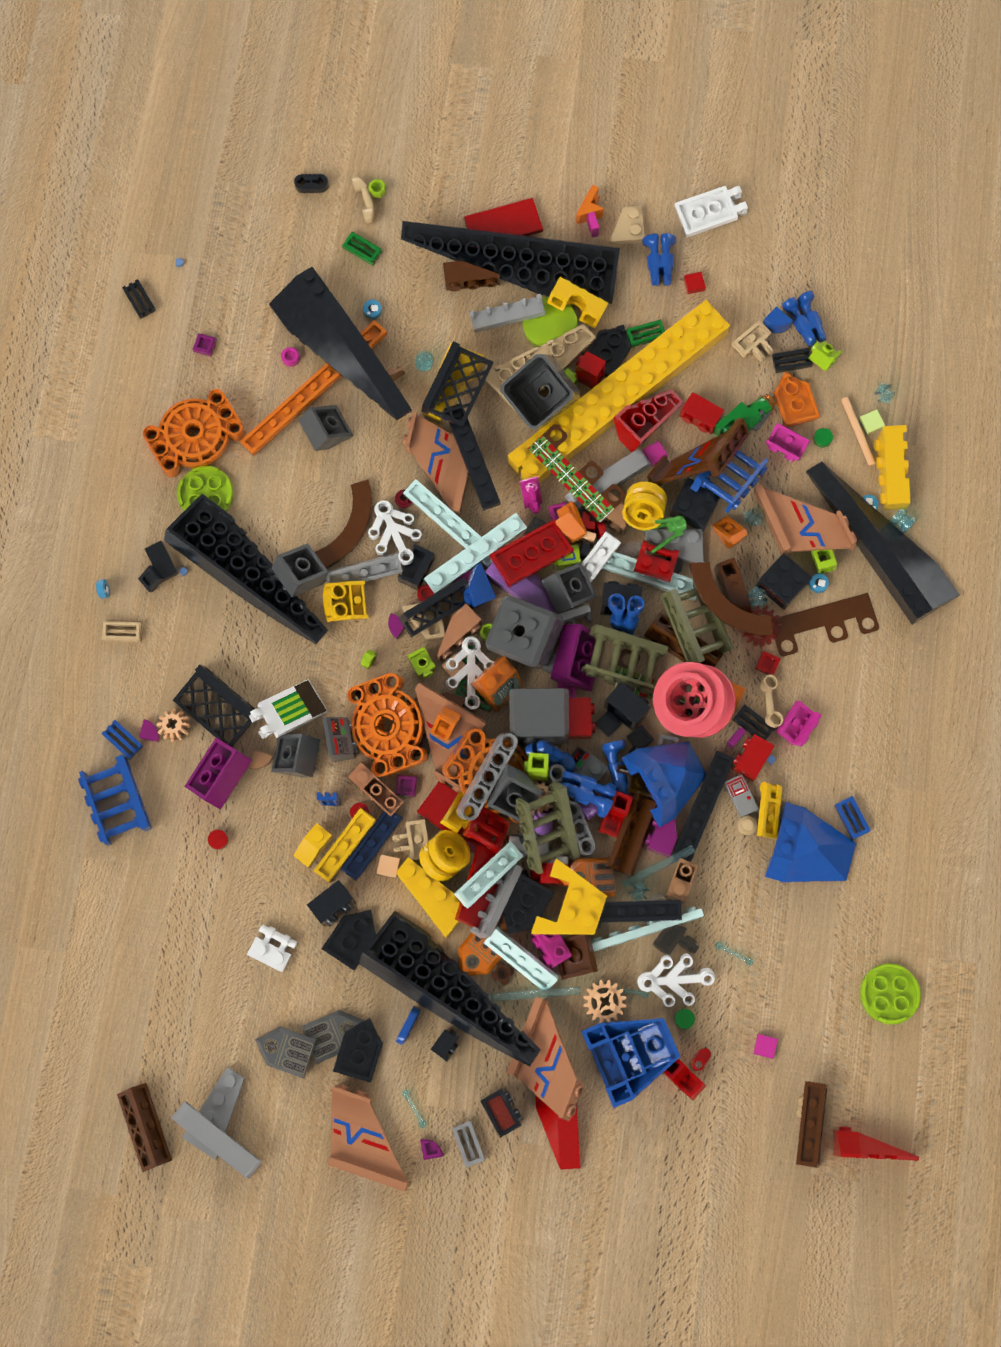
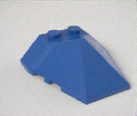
(670, 775)
(809, 849)
(630, 1055)

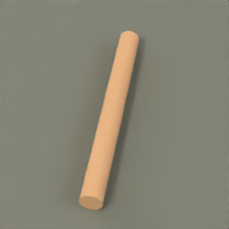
(858, 431)

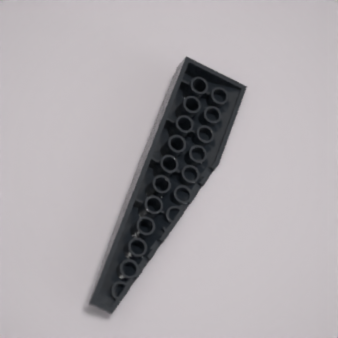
(522, 259)

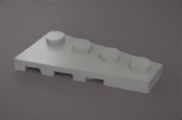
(219, 1106)

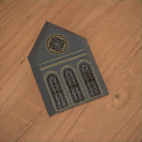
(329, 1033)
(287, 1050)

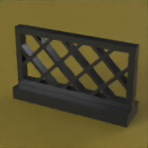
(444, 375)
(223, 691)

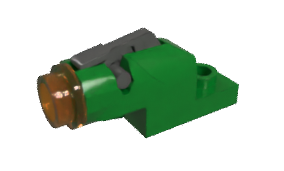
(753, 414)

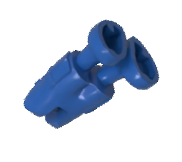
(657, 263)
(805, 323)
(629, 621)
(611, 752)
(555, 755)
(581, 790)

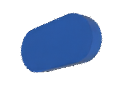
(408, 1025)

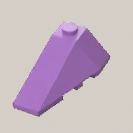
(528, 590)

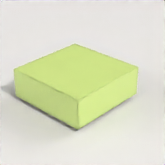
(872, 422)

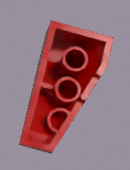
(641, 420)
(561, 1134)
(857, 1145)

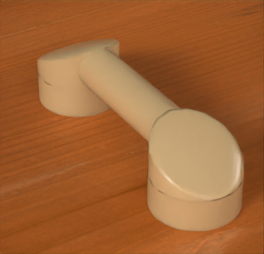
(360, 186)
(773, 718)

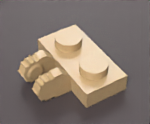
(752, 339)
(416, 837)

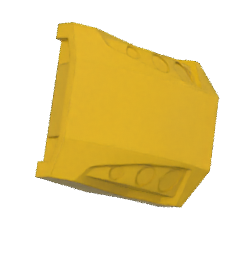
(344, 601)

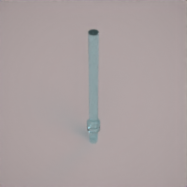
(534, 993)

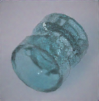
(903, 520)

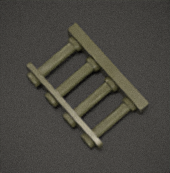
(683, 629)
(637, 646)
(565, 827)

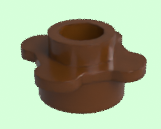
(497, 973)

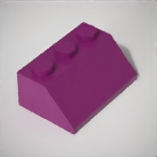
(573, 653)
(218, 773)

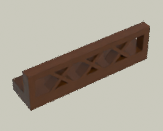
(666, 636)
(632, 836)
(811, 1124)
(146, 1126)

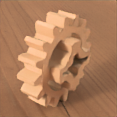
(612, 1007)

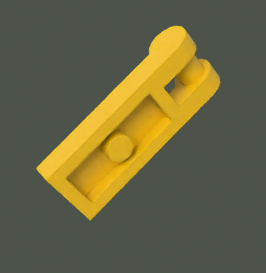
(769, 810)

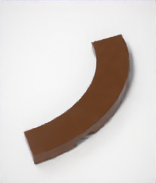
(354, 529)
(724, 609)

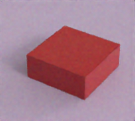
(694, 283)
(767, 663)

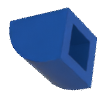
(777, 321)

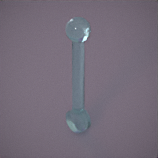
(749, 961)
(644, 994)
(422, 1123)

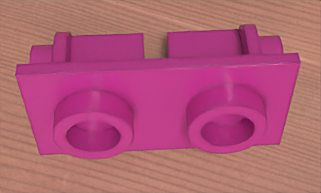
(531, 494)

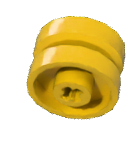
(644, 505)
(444, 855)

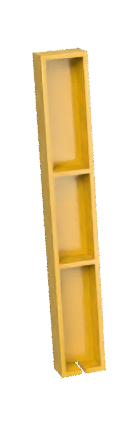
(625, 386)

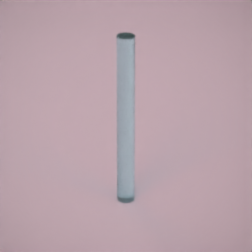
(658, 866)

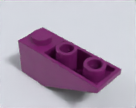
(662, 839)

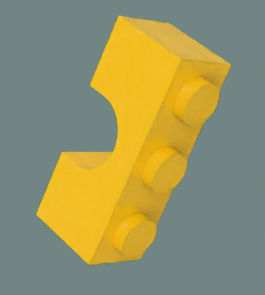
(568, 293)

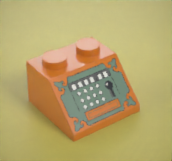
(496, 682)

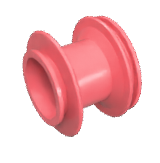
(716, 700)

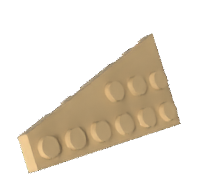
(562, 349)

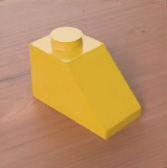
(313, 845)

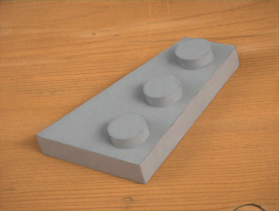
(689, 544)

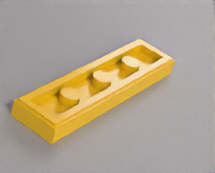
(344, 845)

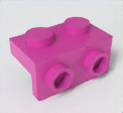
(787, 442)
(798, 724)
(552, 949)

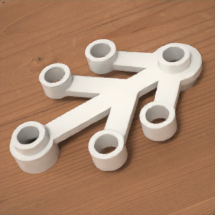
(393, 529)
(469, 669)
(673, 979)

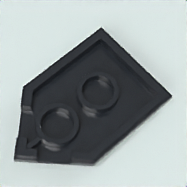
(612, 347)
(525, 904)
(351, 938)
(359, 1052)

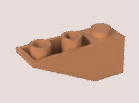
(461, 626)
(374, 789)

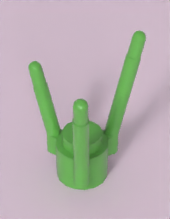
(675, 524)

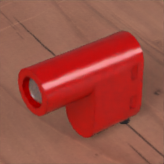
(700, 1059)

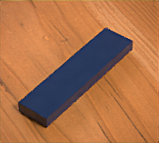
(371, 845)

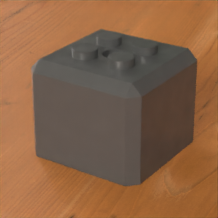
(524, 394)
(540, 634)
(539, 715)

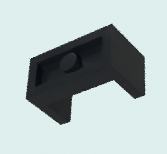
(414, 574)

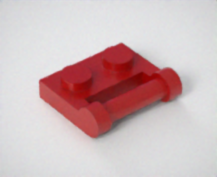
(655, 566)
(491, 824)

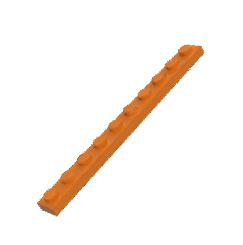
(302, 398)

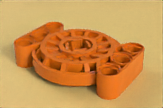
(196, 450)
(369, 721)
(475, 756)

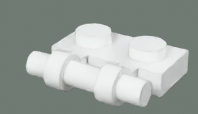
(270, 954)

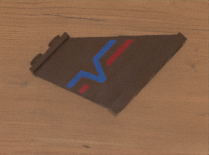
(710, 456)

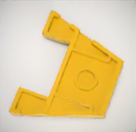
(580, 907)

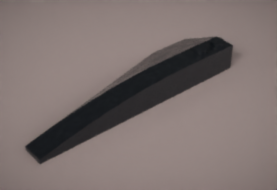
(321, 323)
(223, 550)
(902, 566)
(422, 971)

